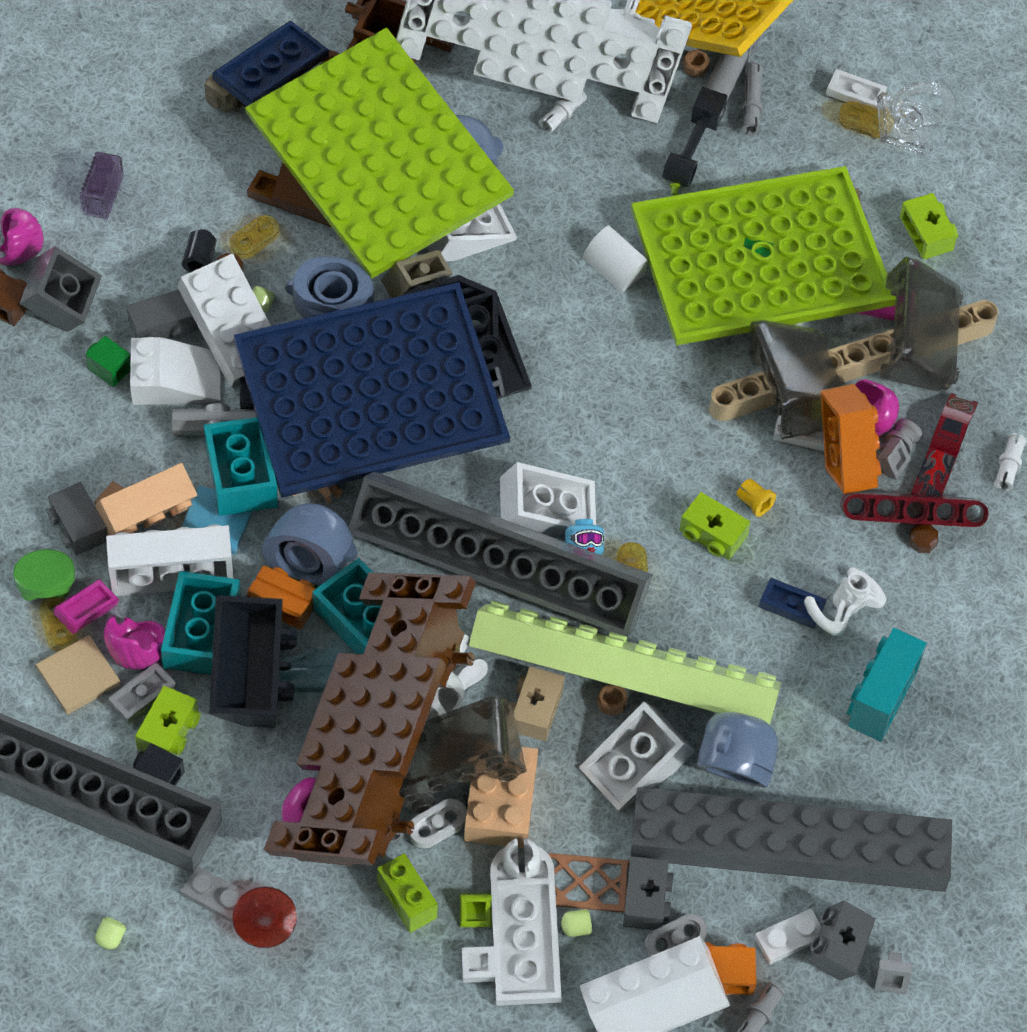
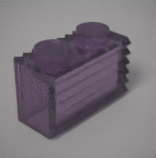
(101, 185)

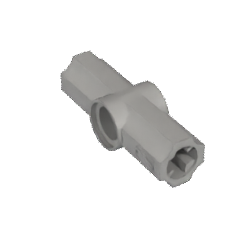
(191, 421)

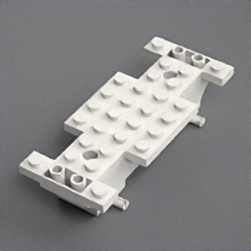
(556, 44)

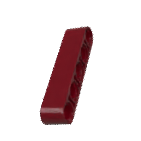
(928, 509)

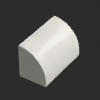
(615, 259)

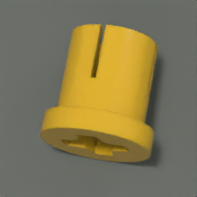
(756, 497)

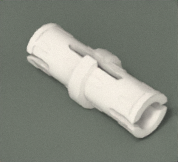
(562, 110)
(1010, 462)

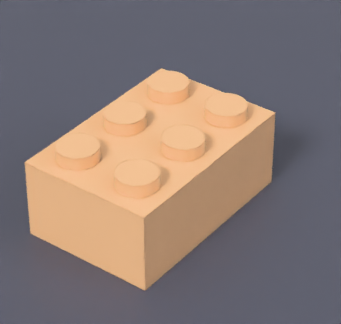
(147, 501)
(501, 809)

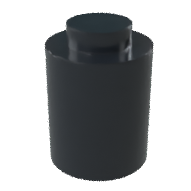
(199, 250)

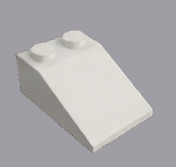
(477, 235)
(172, 373)
(545, 499)
(636, 755)

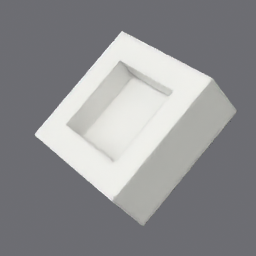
(478, 964)

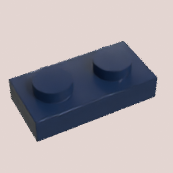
(789, 602)

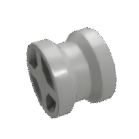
(907, 431)

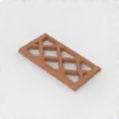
(592, 903)

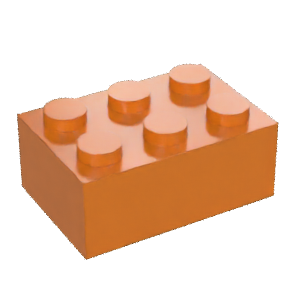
(850, 438)

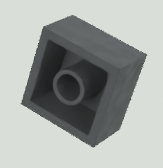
(60, 289)

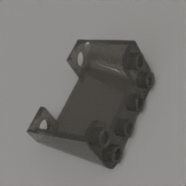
(460, 747)

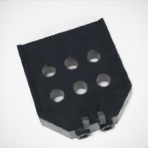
(493, 334)

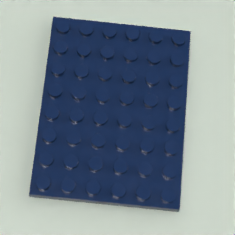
(370, 389)

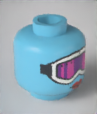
(586, 536)

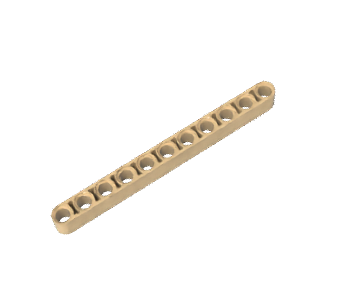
(863, 351)

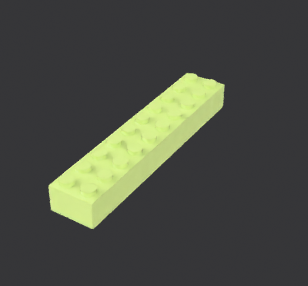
(623, 662)

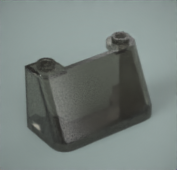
(923, 327)
(796, 371)

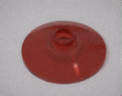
(264, 903)

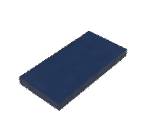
(270, 63)

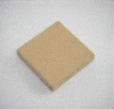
(78, 674)

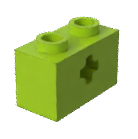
(928, 225)
(714, 526)
(168, 708)
(407, 893)

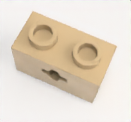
(544, 689)

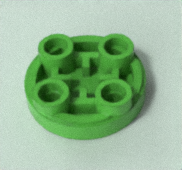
(44, 574)

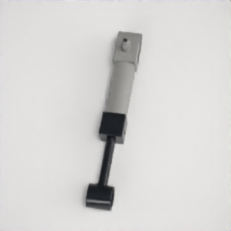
(706, 114)

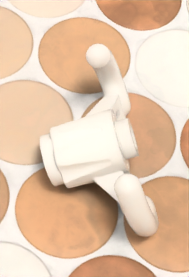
(851, 595)

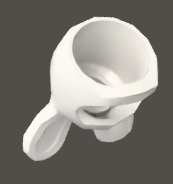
(459, 680)

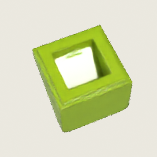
(475, 909)

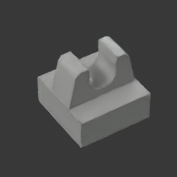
(893, 457)
(893, 974)

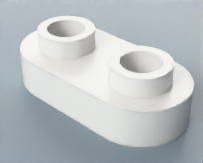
(435, 822)

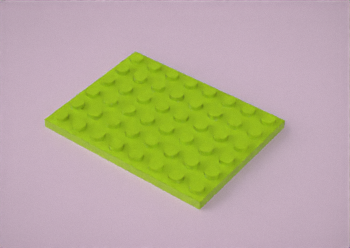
(379, 152)
(715, 286)

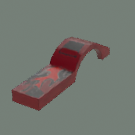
(944, 446)

